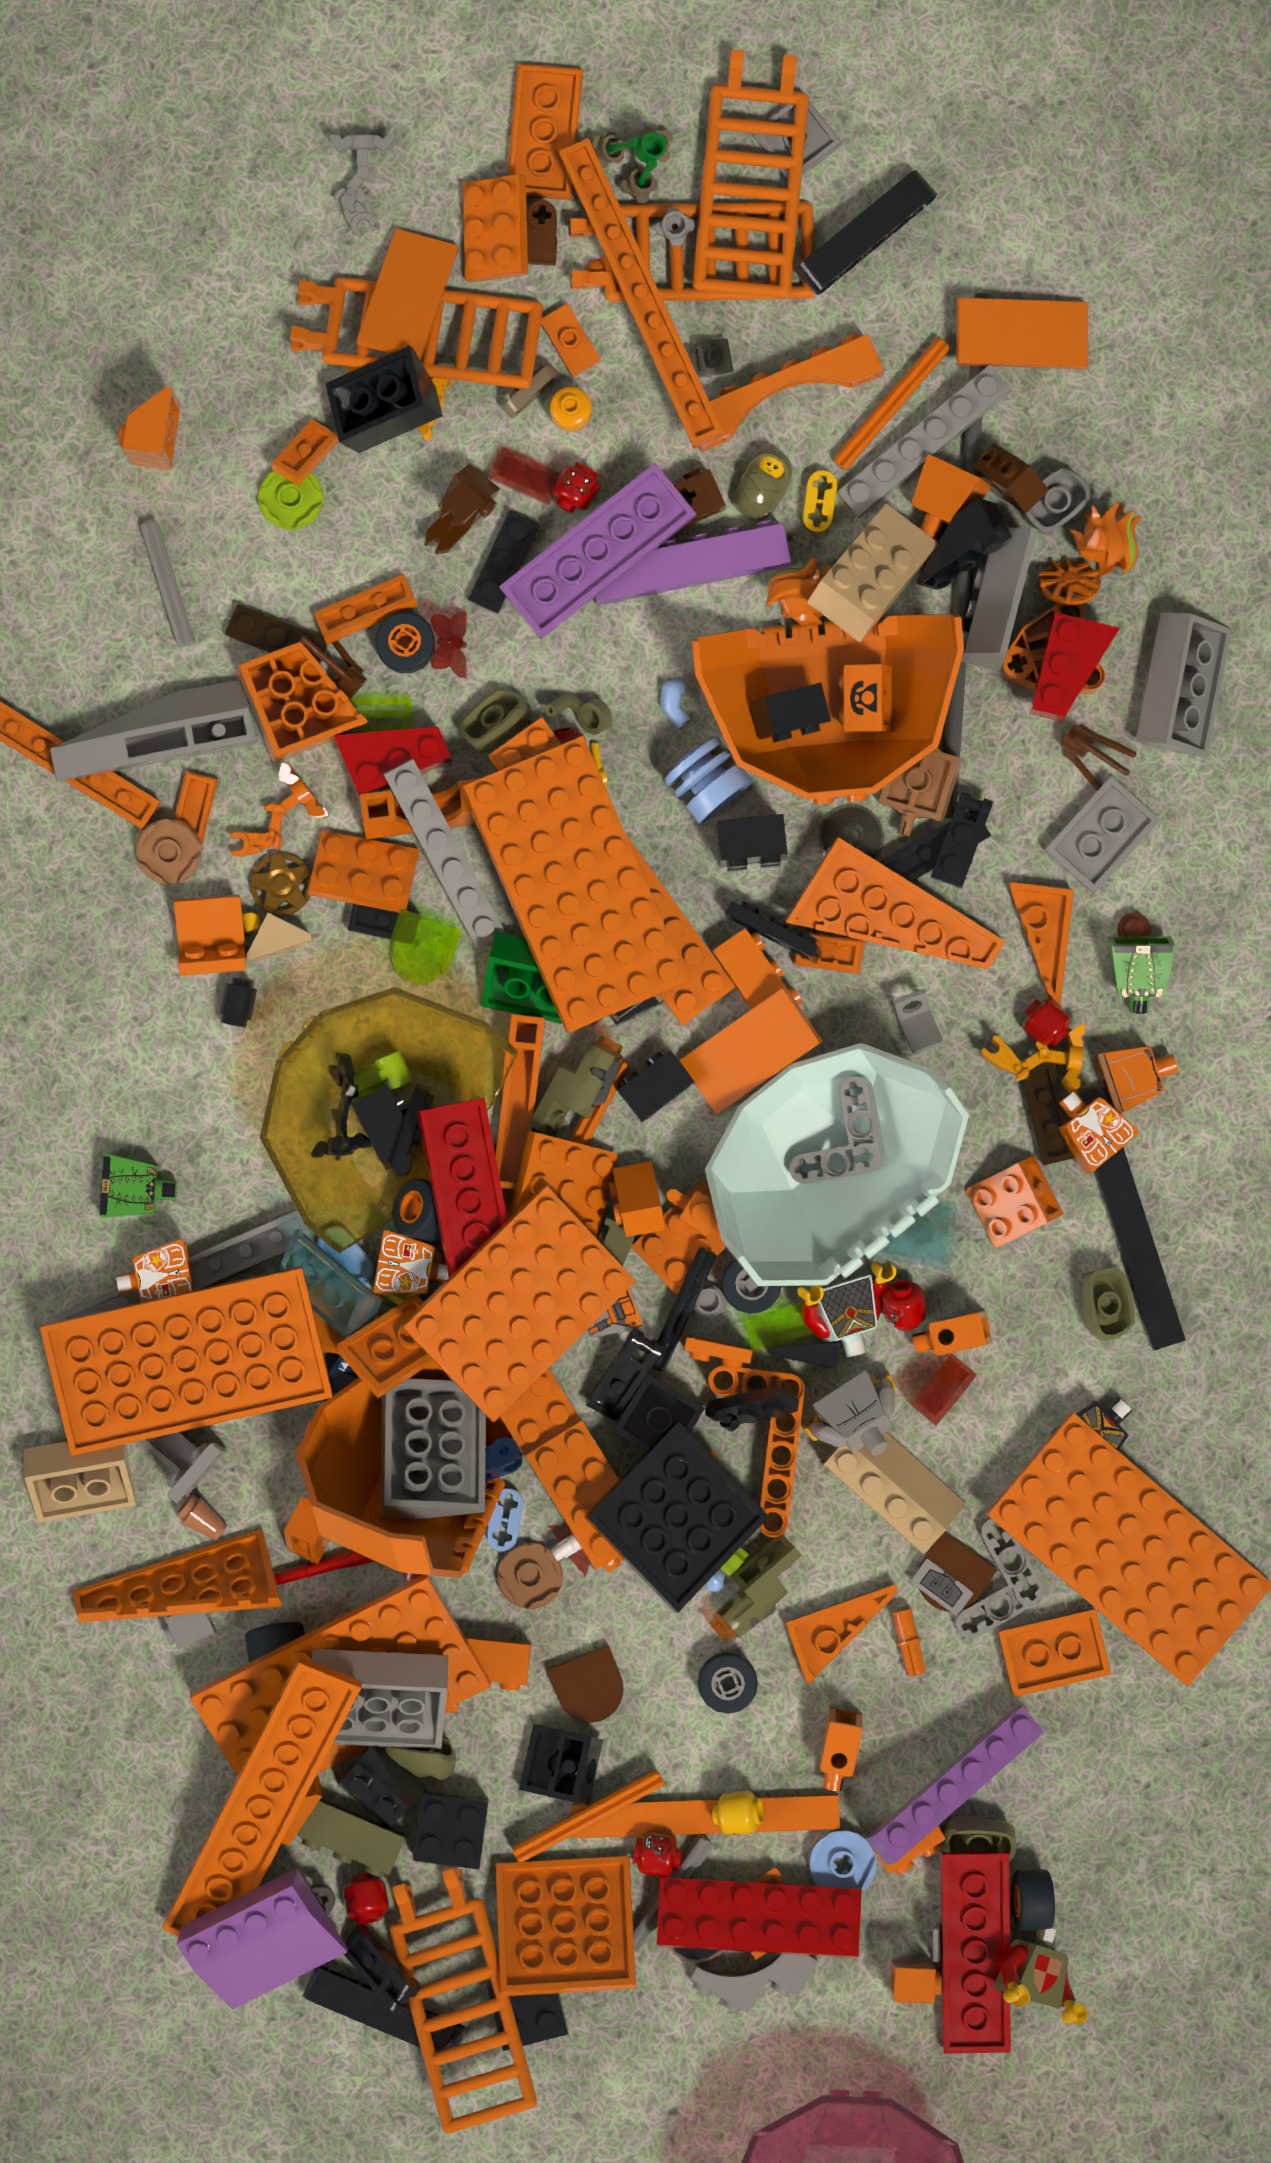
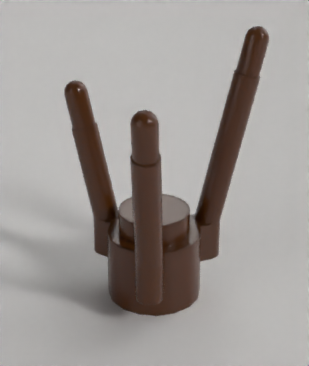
(347, 679)
(1080, 742)

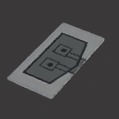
(941, 1587)

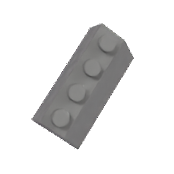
(997, 600)
(1183, 684)

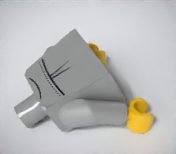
(856, 1414)

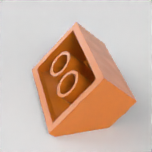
(152, 431)

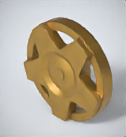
(281, 884)

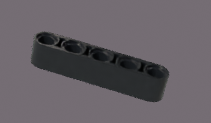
(866, 232)
(363, 2005)

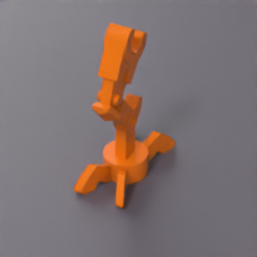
(256, 842)

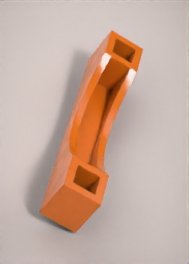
(844, 365)
(518, 1100)

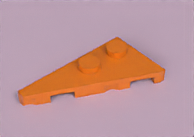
(1046, 922)
(826, 1632)

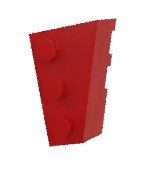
(1068, 661)
(374, 753)

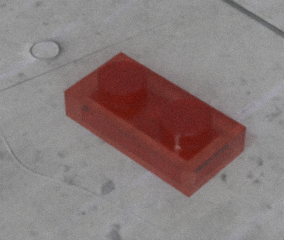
(524, 476)

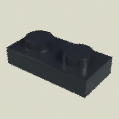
(373, 921)

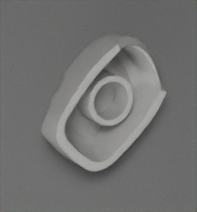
(1063, 501)

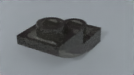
(710, 357)

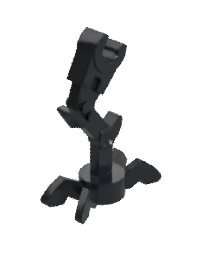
(342, 1144)

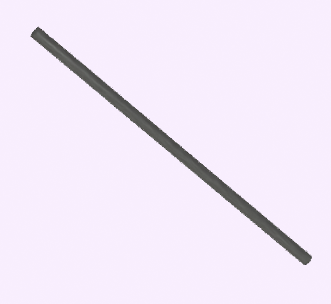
(962, 597)

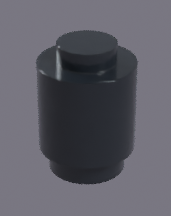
(237, 1003)

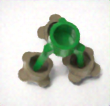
(648, 149)

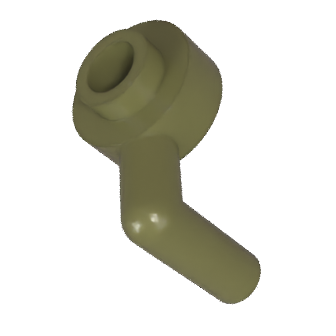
(592, 716)

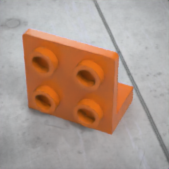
(210, 935)
(1014, 1201)

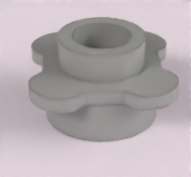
(672, 217)

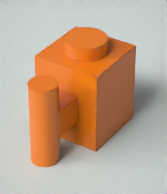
(697, 1212)

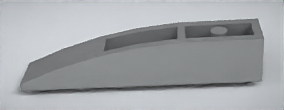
(162, 731)

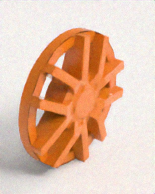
(1074, 580)

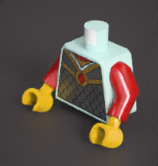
(846, 1307)

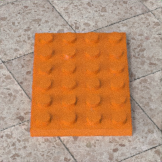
(518, 1303)

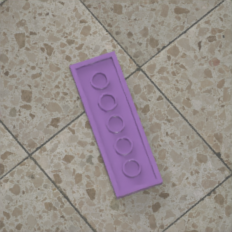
(597, 551)

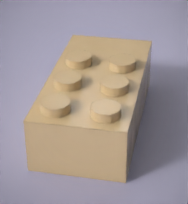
(872, 572)

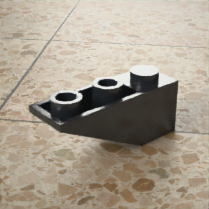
(968, 538)

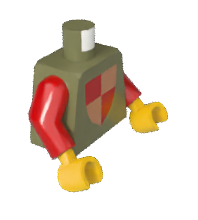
(1039, 1976)

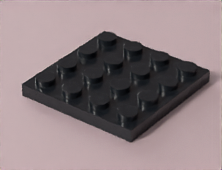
(676, 1516)

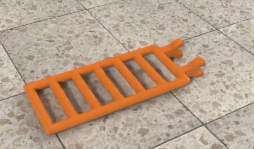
(710, 187)
(585, 279)
(312, 294)
(411, 1922)

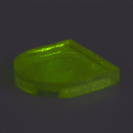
(421, 948)

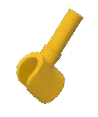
(597, 758)
(251, 922)

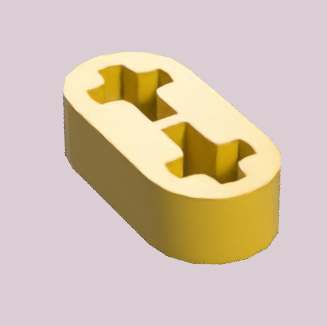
(827, 503)

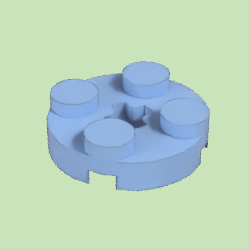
(836, 1845)

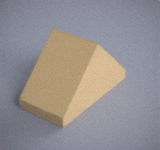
(275, 938)

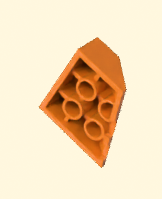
(296, 701)

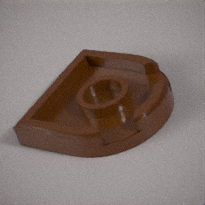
(961, 1565)
(588, 1685)

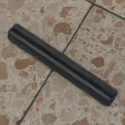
(684, 1305)

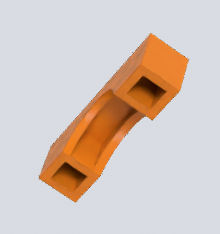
(385, 817)

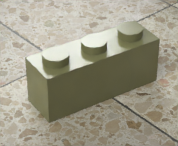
(352, 1837)

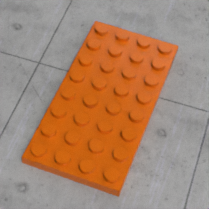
(574, 884)
(186, 1361)
(1129, 1549)
(403, 1621)

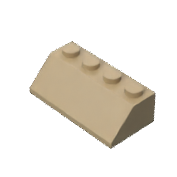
(898, 1490)

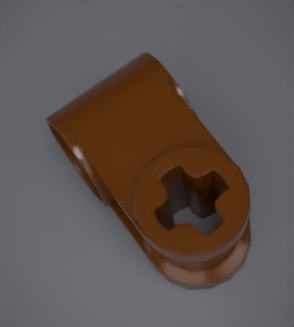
(542, 238)

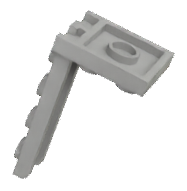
(185, 1460)

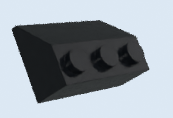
(382, 400)

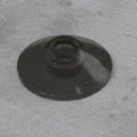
(854, 818)

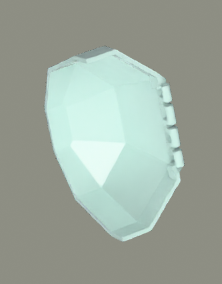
(822, 1228)

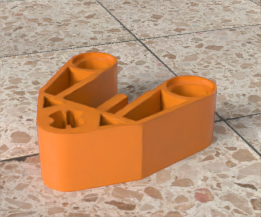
(1035, 633)

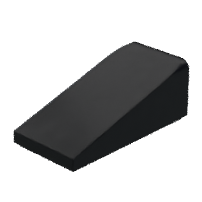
(815, 1354)

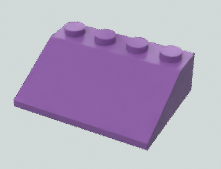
(260, 1940)

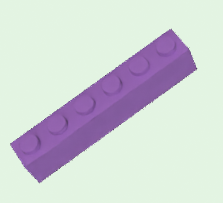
(703, 562)
(954, 1785)

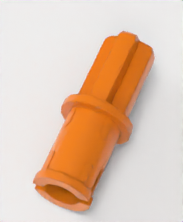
(909, 1642)

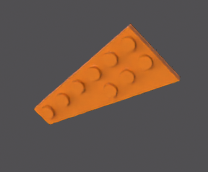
(876, 905)

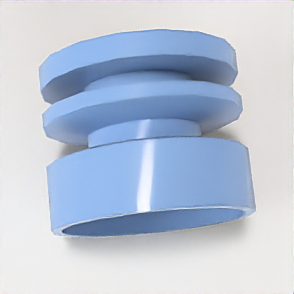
(707, 780)

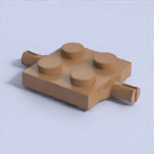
(923, 789)

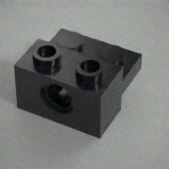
(561, 1764)

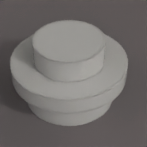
(710, 1302)

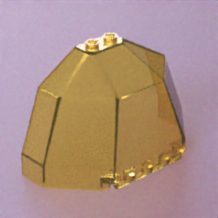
(442, 1049)

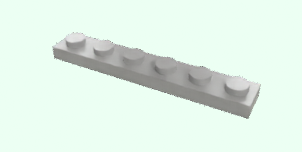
(925, 438)
(444, 852)

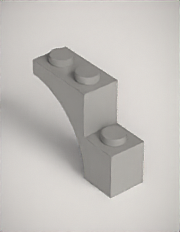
(742, 1989)

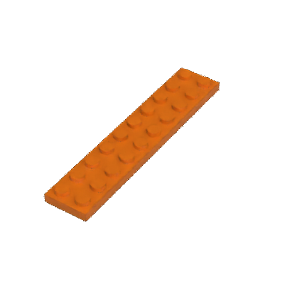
(705, 975)
(267, 1791)

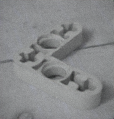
(857, 1141)
(1010, 1592)

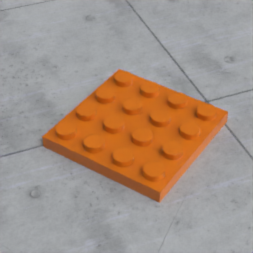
(565, 1926)

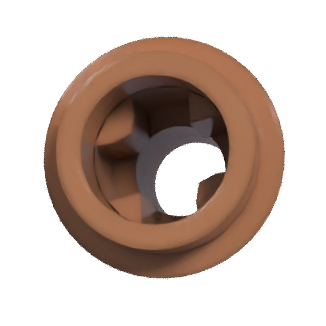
(200, 1517)

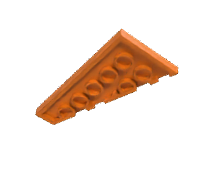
(209, 1579)

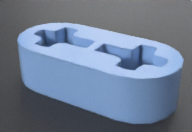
(513, 1521)

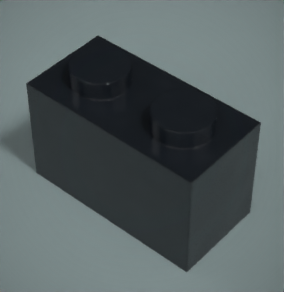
(790, 711)
(655, 1085)

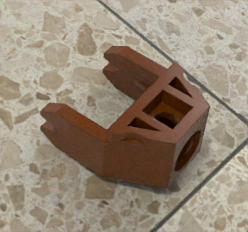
(462, 505)

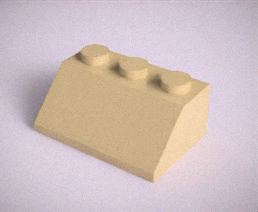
(77, 1484)

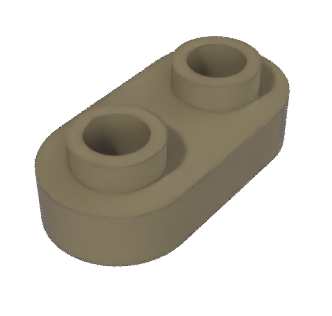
(518, 399)

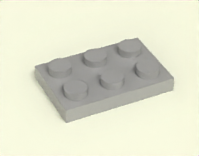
(1102, 835)

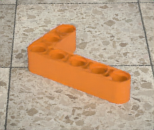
(775, 1438)

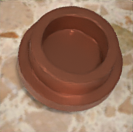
(1133, 925)

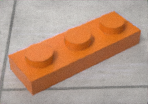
(365, 609)

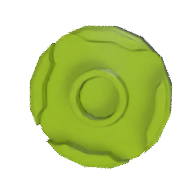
(293, 507)

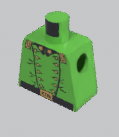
(1141, 968)
(132, 1188)

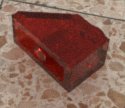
(943, 1390)

